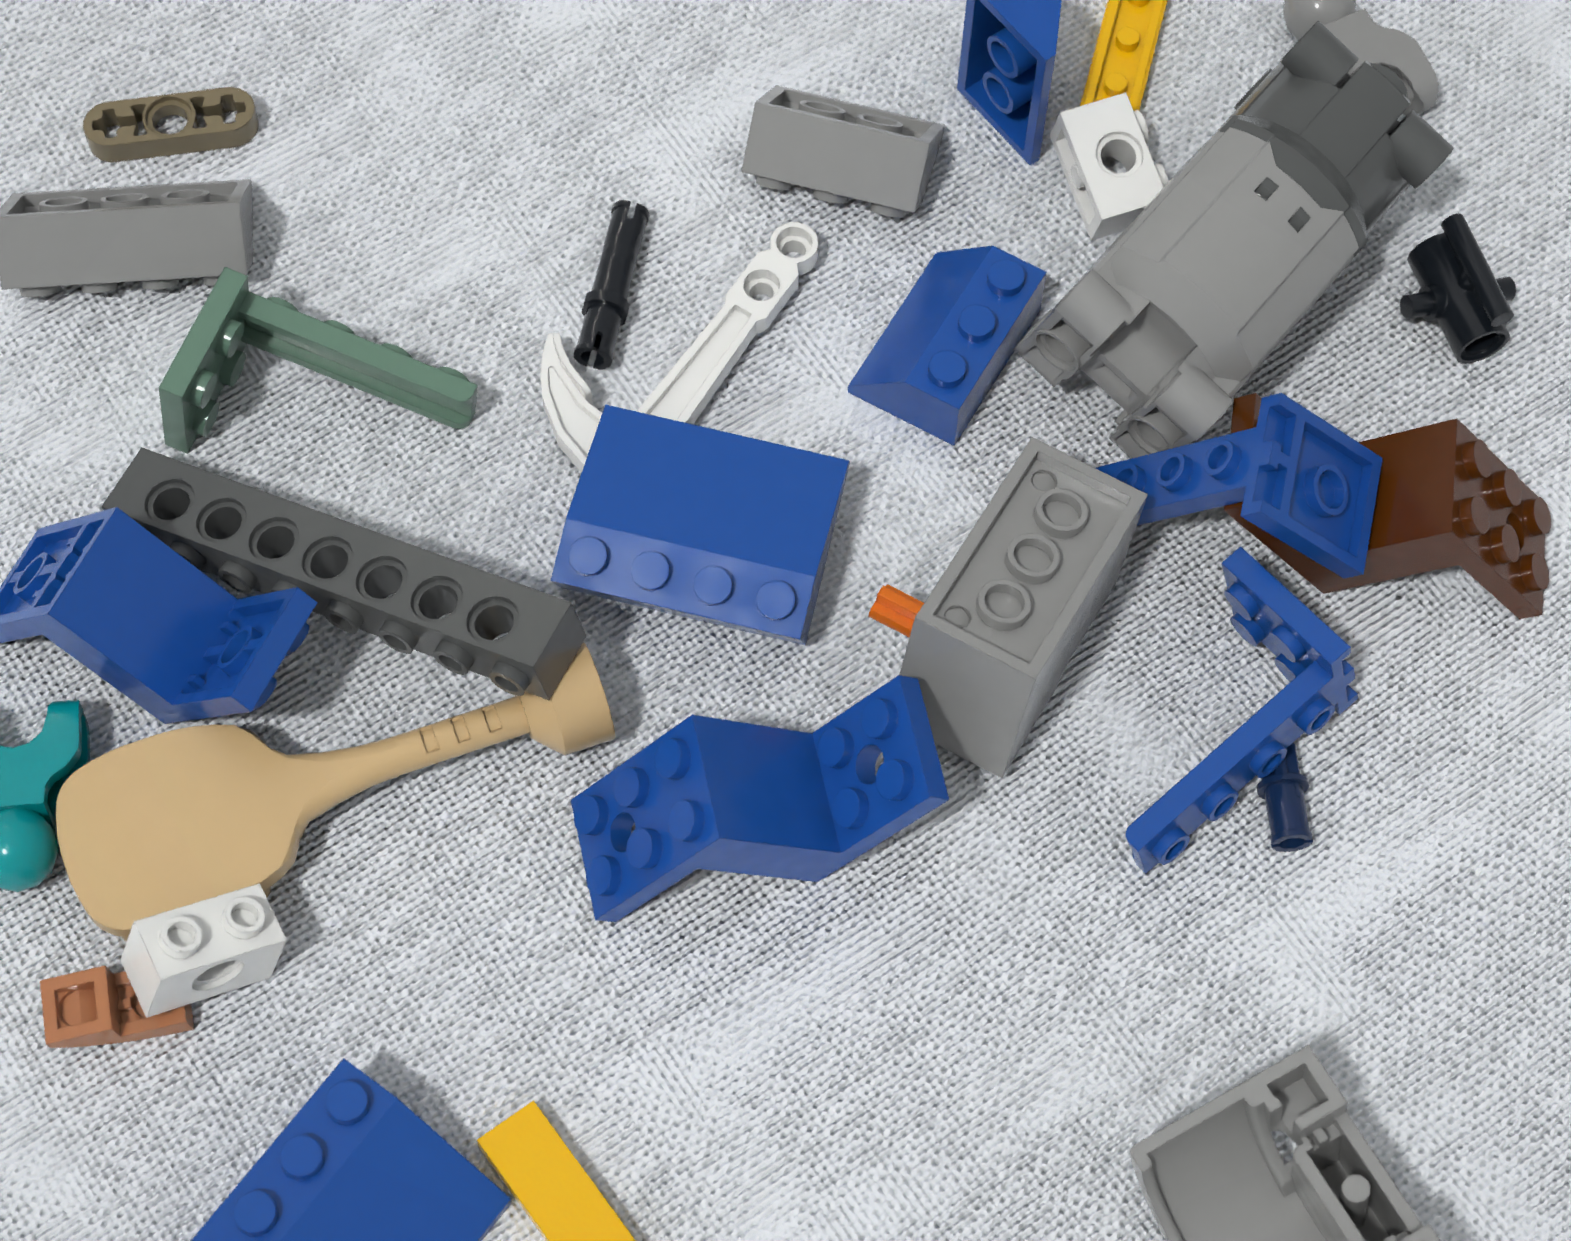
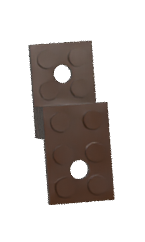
(1436, 508)

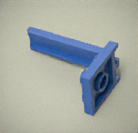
(1290, 473)
(1319, 680)

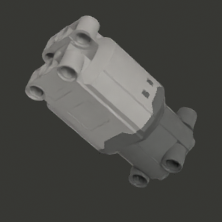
(1238, 244)

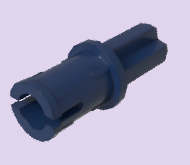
(1286, 804)

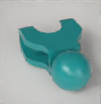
(29, 792)

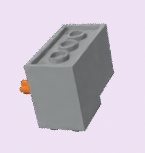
(1014, 602)

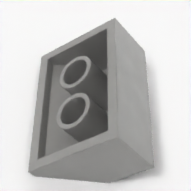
(841, 150)

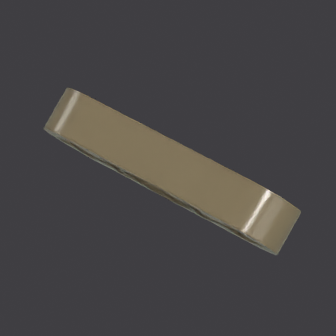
(152, 109)

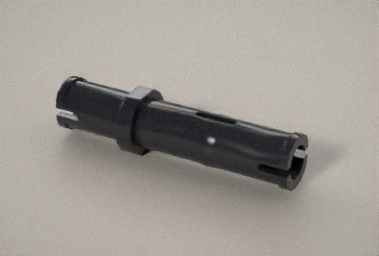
(607, 303)

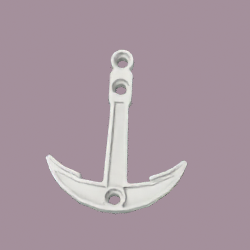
(705, 363)

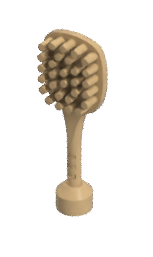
(226, 811)

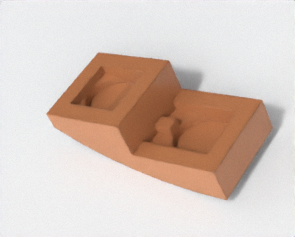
(102, 1009)

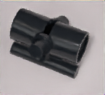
(1460, 292)

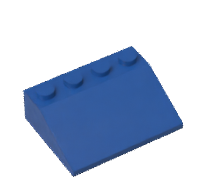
(701, 524)
(358, 1171)

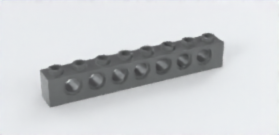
(350, 570)

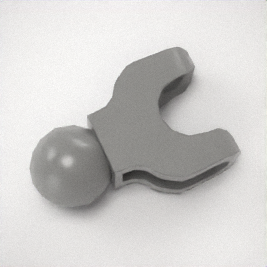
(1369, 43)

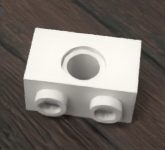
(1100, 131)
(202, 950)

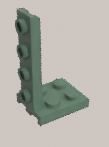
(235, 317)

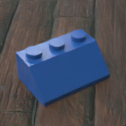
(1010, 67)
(951, 339)

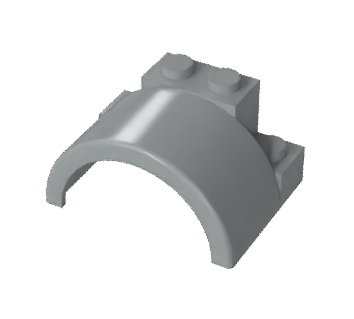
(1225, 1180)

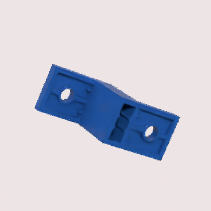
(150, 618)
(758, 799)

